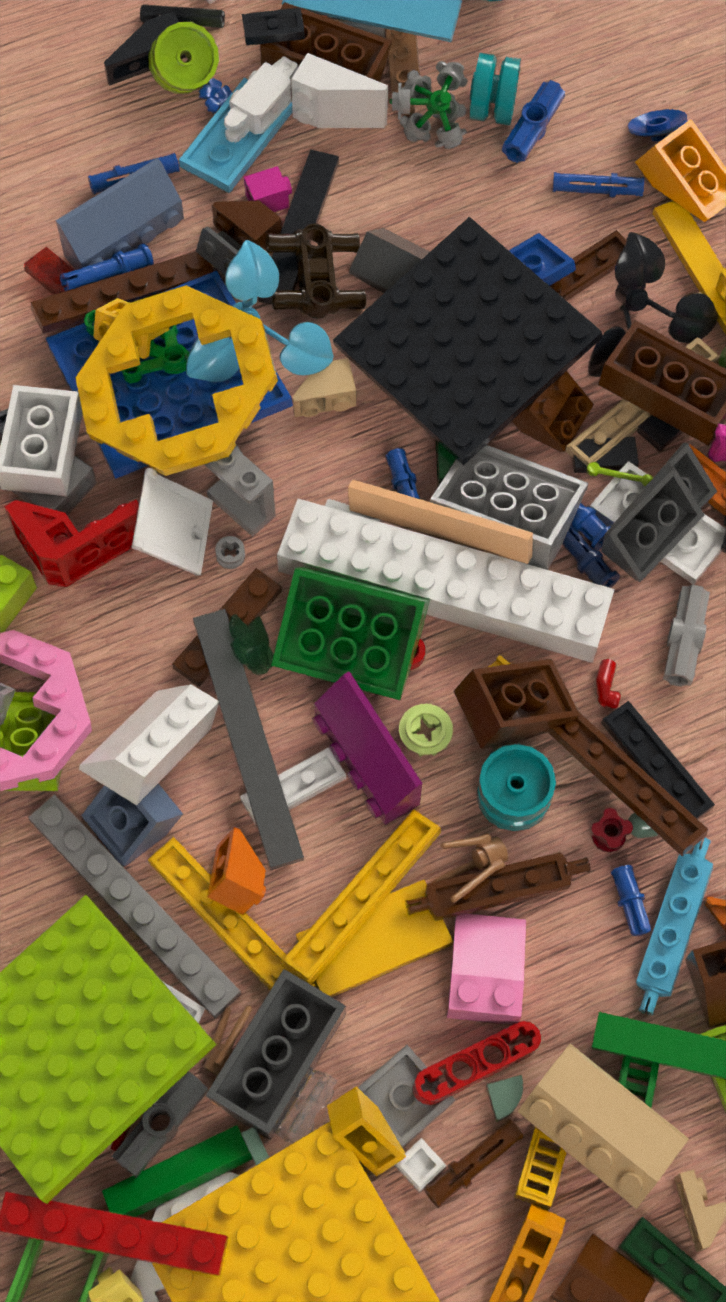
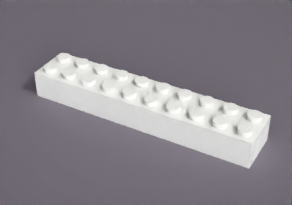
(458, 580)

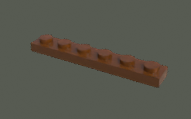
(73, 305)
(630, 784)

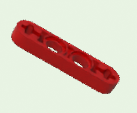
(475, 1059)

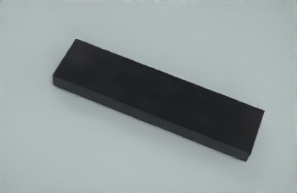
(655, 758)

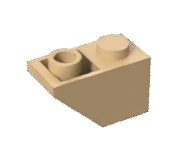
(326, 390)

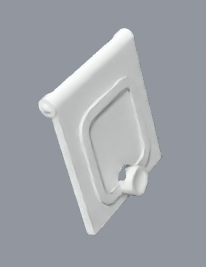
(172, 523)

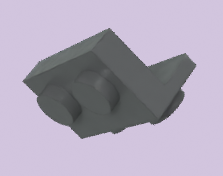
(217, 248)

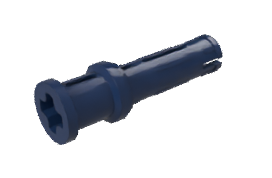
(589, 560)

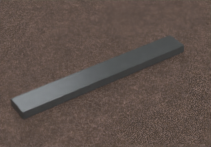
(248, 741)

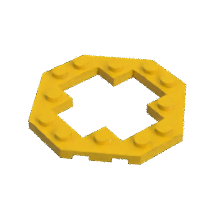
(233, 406)

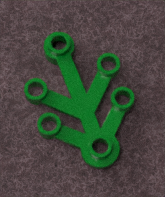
(170, 359)

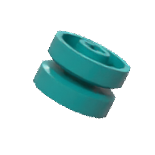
(493, 88)
(512, 768)

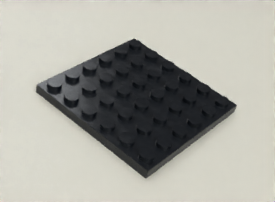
(467, 340)

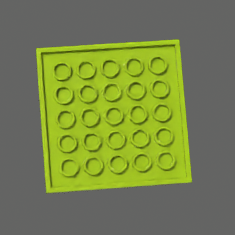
(84, 1046)

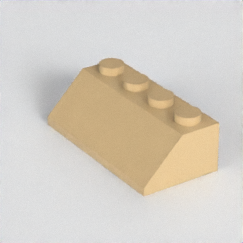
(603, 1125)

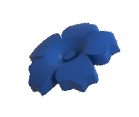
(214, 94)

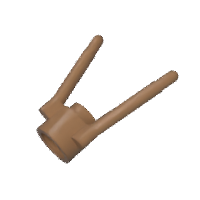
(489, 854)
(219, 1054)

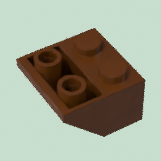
(556, 414)
(708, 975)

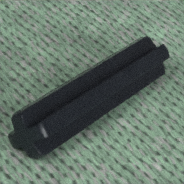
(199, 16)

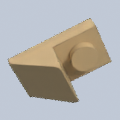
(701, 1220)

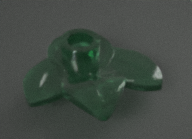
(251, 644)

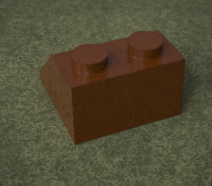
(602, 1276)

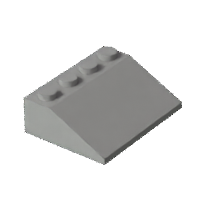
(516, 495)

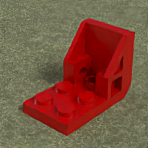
(71, 557)

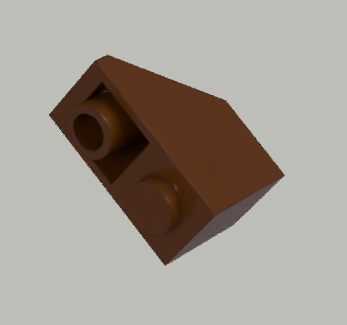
(246, 221)

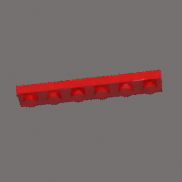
(113, 1234)

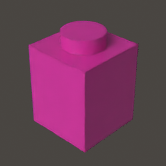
(269, 188)

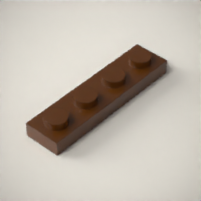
(248, 603)

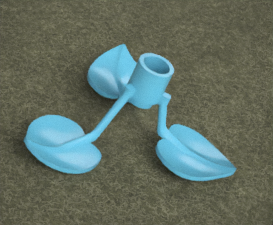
(251, 276)

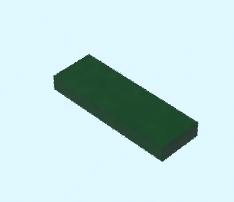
(671, 1265)

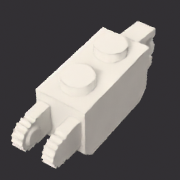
(260, 100)

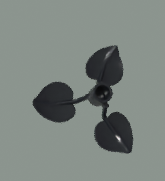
(642, 264)

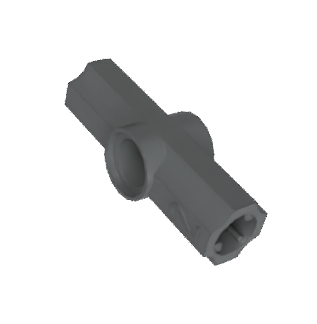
(145, 1142)

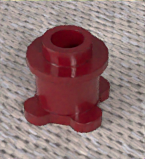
(610, 823)

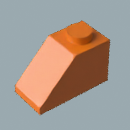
(236, 874)

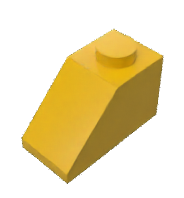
(362, 1128)

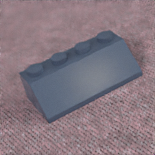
(121, 217)

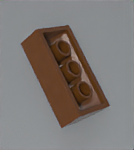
(333, 42)
(667, 382)

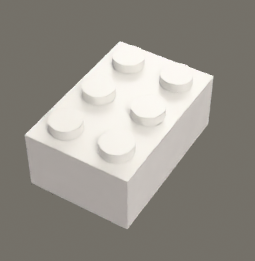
(39, 440)

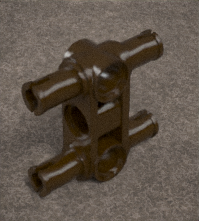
(316, 271)

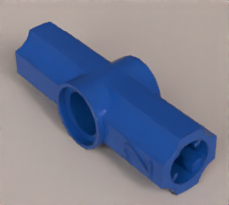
(533, 121)

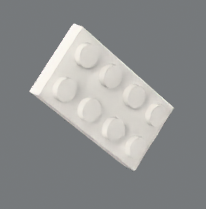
(691, 554)

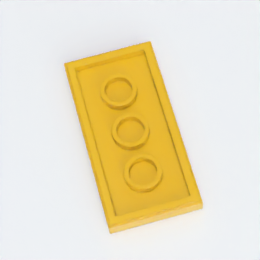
(385, 943)

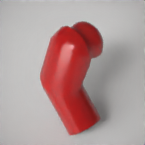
(604, 682)

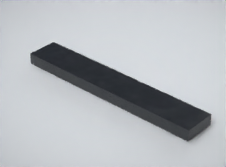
(304, 210)

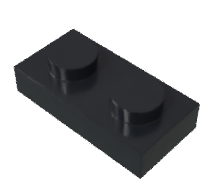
(273, 26)

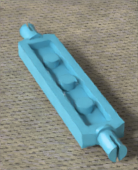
(674, 926)

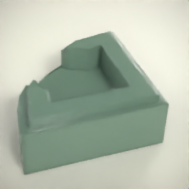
(505, 1096)
(255, 1145)

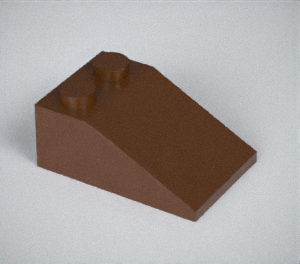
(514, 701)

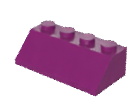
(367, 750)

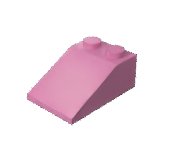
(487, 969)

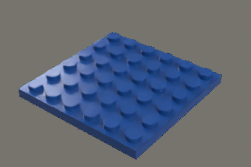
(172, 400)

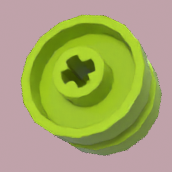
(176, 41)

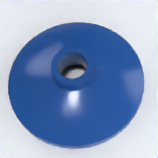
(657, 123)

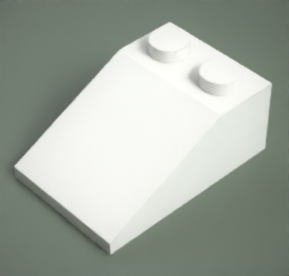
(336, 96)

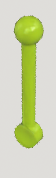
(594, 469)

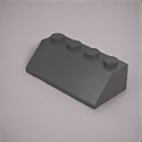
(277, 1054)

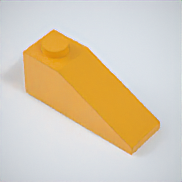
(529, 1256)

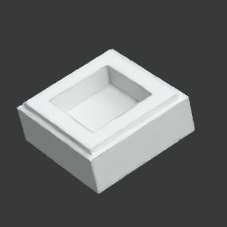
(420, 1165)

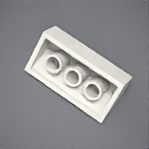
(152, 741)

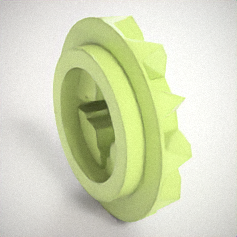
(434, 718)

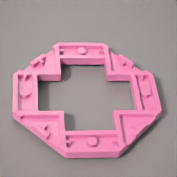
(58, 696)

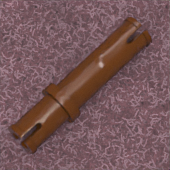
(439, 1190)

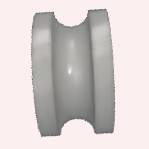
(229, 561)

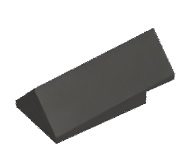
(385, 258)
(659, 515)

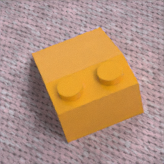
(687, 171)

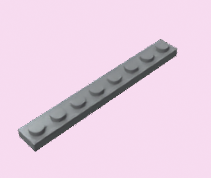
(135, 906)

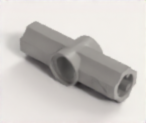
(686, 635)

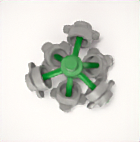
(439, 105)

